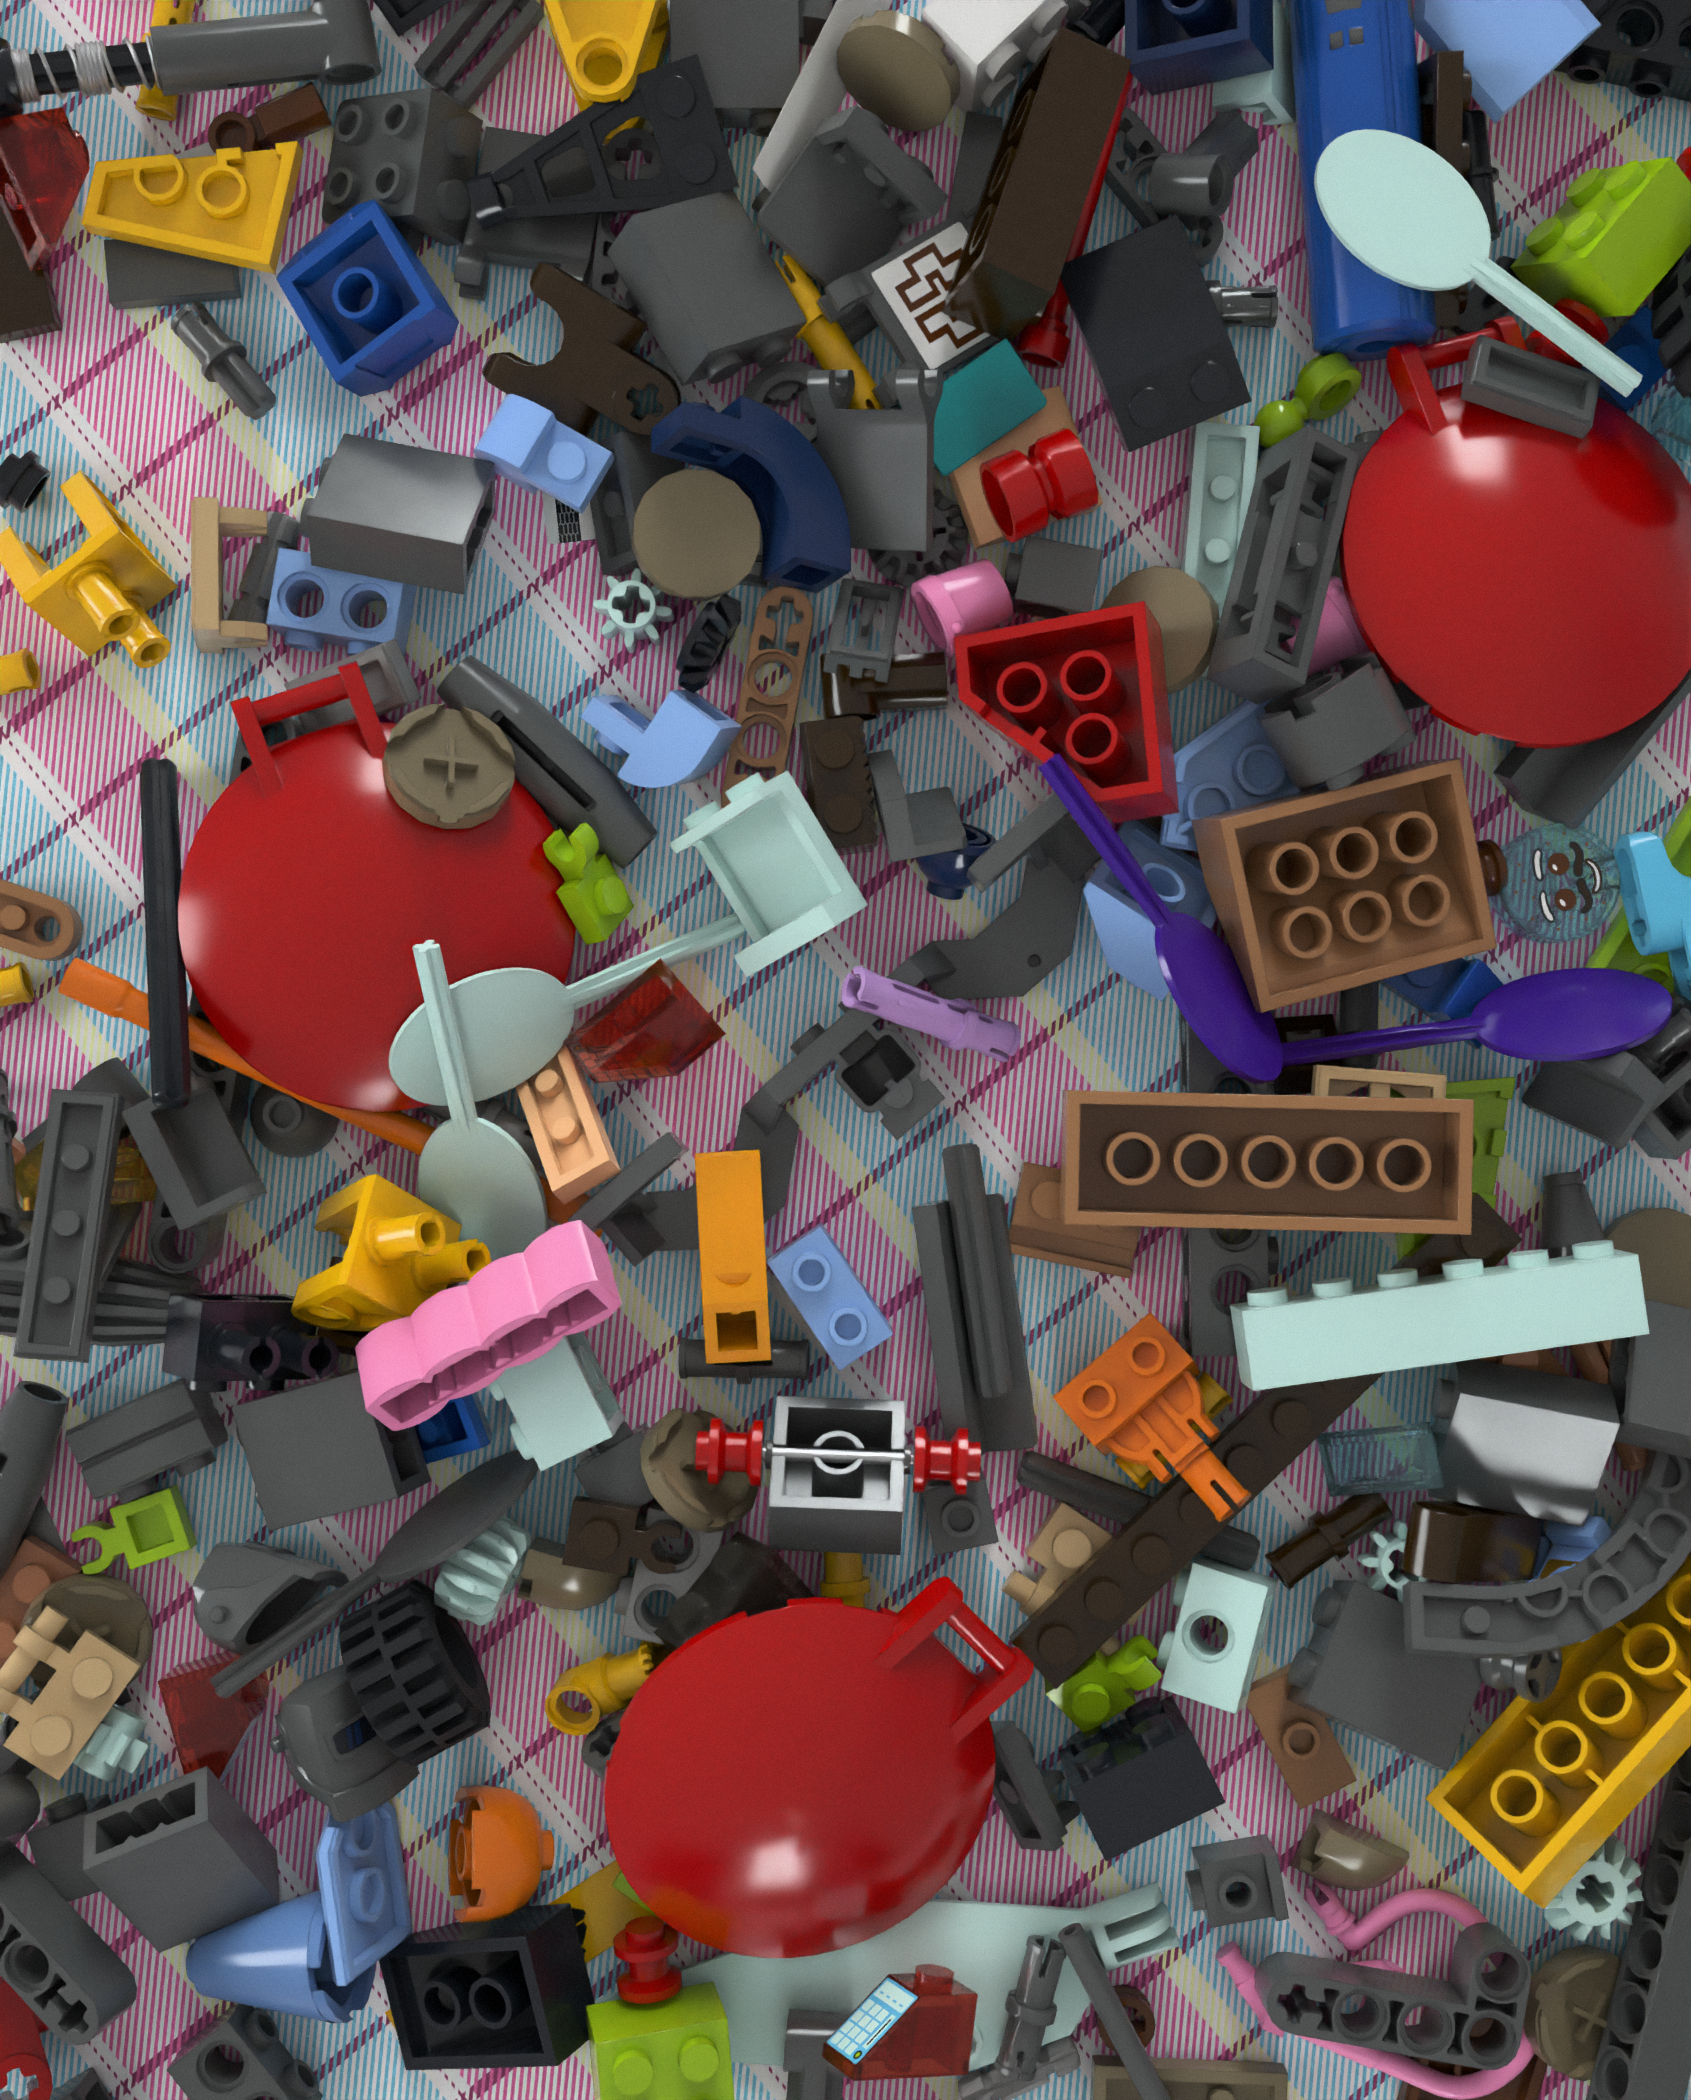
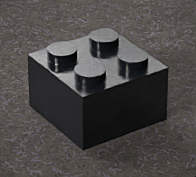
(1139, 1776)

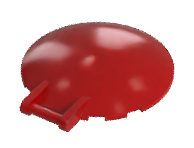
(1517, 567)
(322, 885)
(808, 1771)

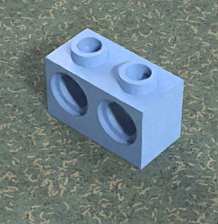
(343, 601)
(830, 1296)

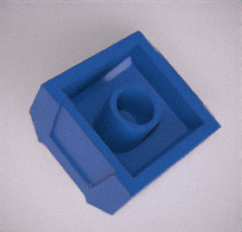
(367, 301)

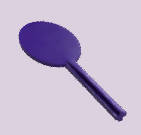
(1190, 955)
(1533, 1018)

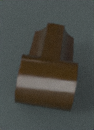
(913, 684)

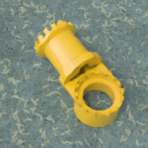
(606, 1682)

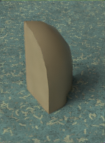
(560, 1585)
(1346, 1854)

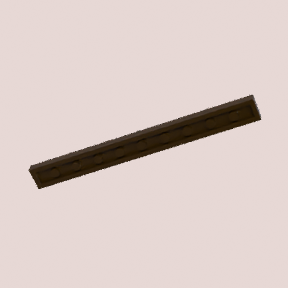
(1254, 1451)

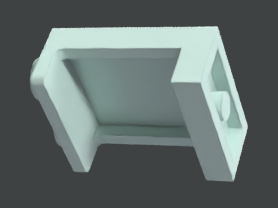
(772, 867)

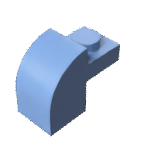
(543, 453)
(671, 749)

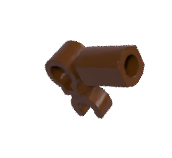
(276, 121)

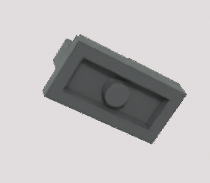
(1026, 1792)

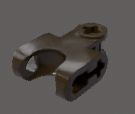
(595, 363)

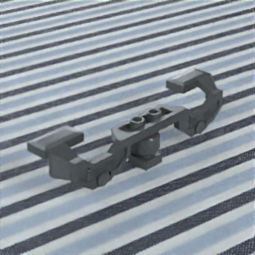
(873, 1064)

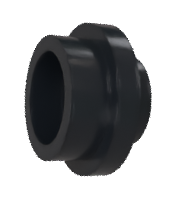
(21, 480)

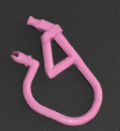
(1354, 1936)

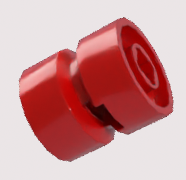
(1049, 481)

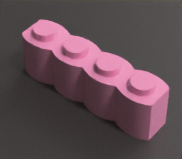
(479, 1329)

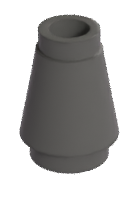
(1567, 1214)

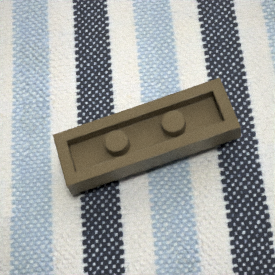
(1193, 2079)

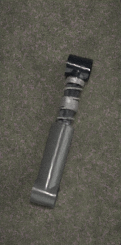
(324, 43)

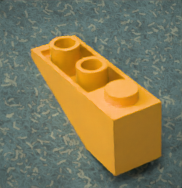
(732, 1256)

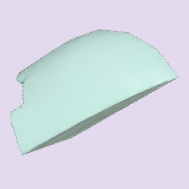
(1266, 91)

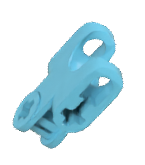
(1656, 903)

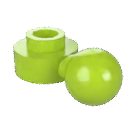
(1322, 391)

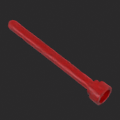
(1047, 341)

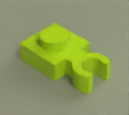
(142, 1530)

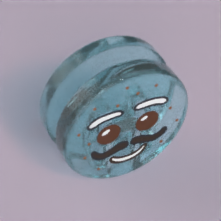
(1557, 884)

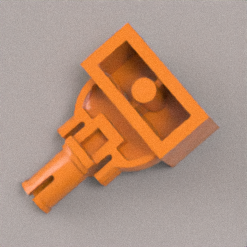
(1143, 1403)

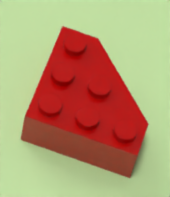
(1084, 691)

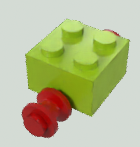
(1608, 245)
(660, 2035)

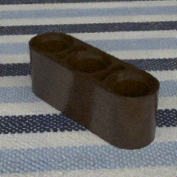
(1470, 1543)

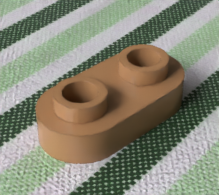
(23, 919)

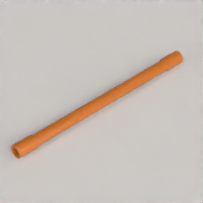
(122, 1000)

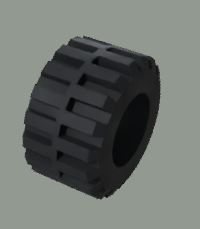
(414, 1673)

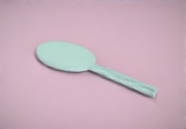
(1426, 229)
(520, 1016)
(469, 1163)

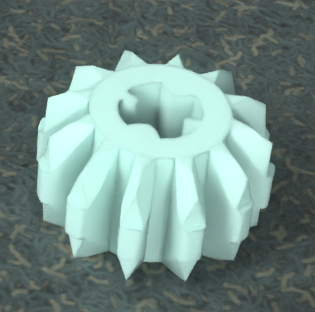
(483, 1573)
(1602, 1898)

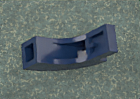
(782, 475)

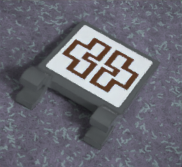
(906, 301)

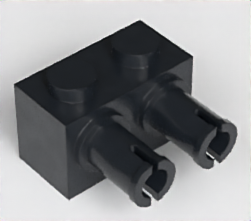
(242, 1339)

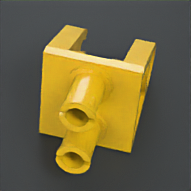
(608, 46)
(101, 587)
(393, 1260)

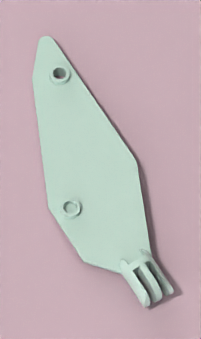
(974, 1939)

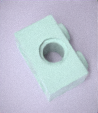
(1244, 1605)

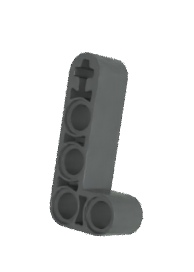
(44, 1943)
(1393, 1995)

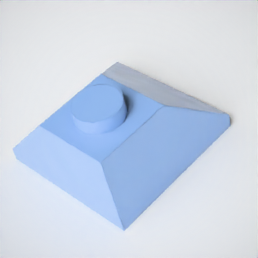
(1122, 924)

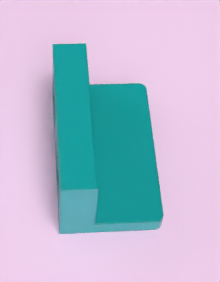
(983, 406)

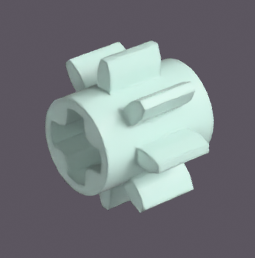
(621, 598)
(1379, 1560)
(114, 1745)

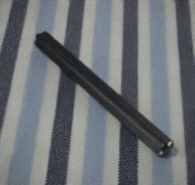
(163, 951)

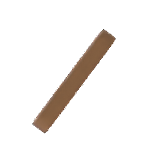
(758, 708)

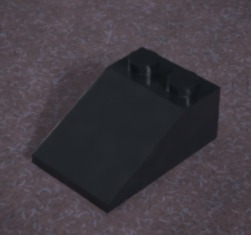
(1153, 334)
(490, 1992)

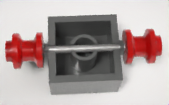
(837, 1470)

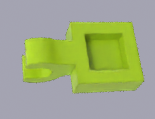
(591, 887)
(1106, 1684)

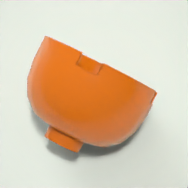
(496, 1853)

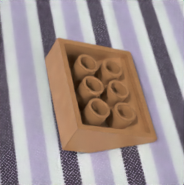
(1348, 882)

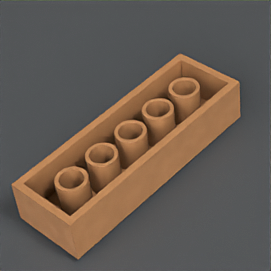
(1267, 1162)

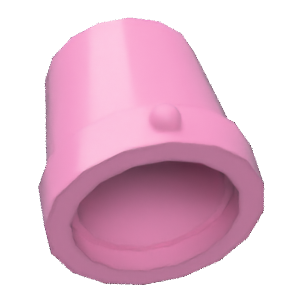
(961, 603)
(1336, 634)

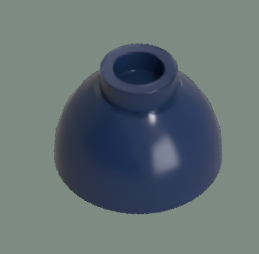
(949, 869)

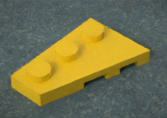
(205, 207)

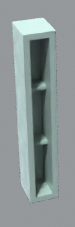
(1438, 1317)

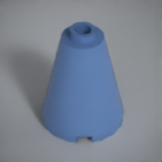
(277, 1964)

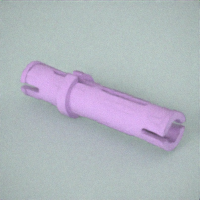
(953, 1022)

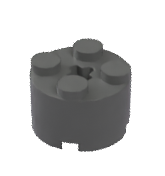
(1337, 724)

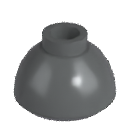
(289, 1125)

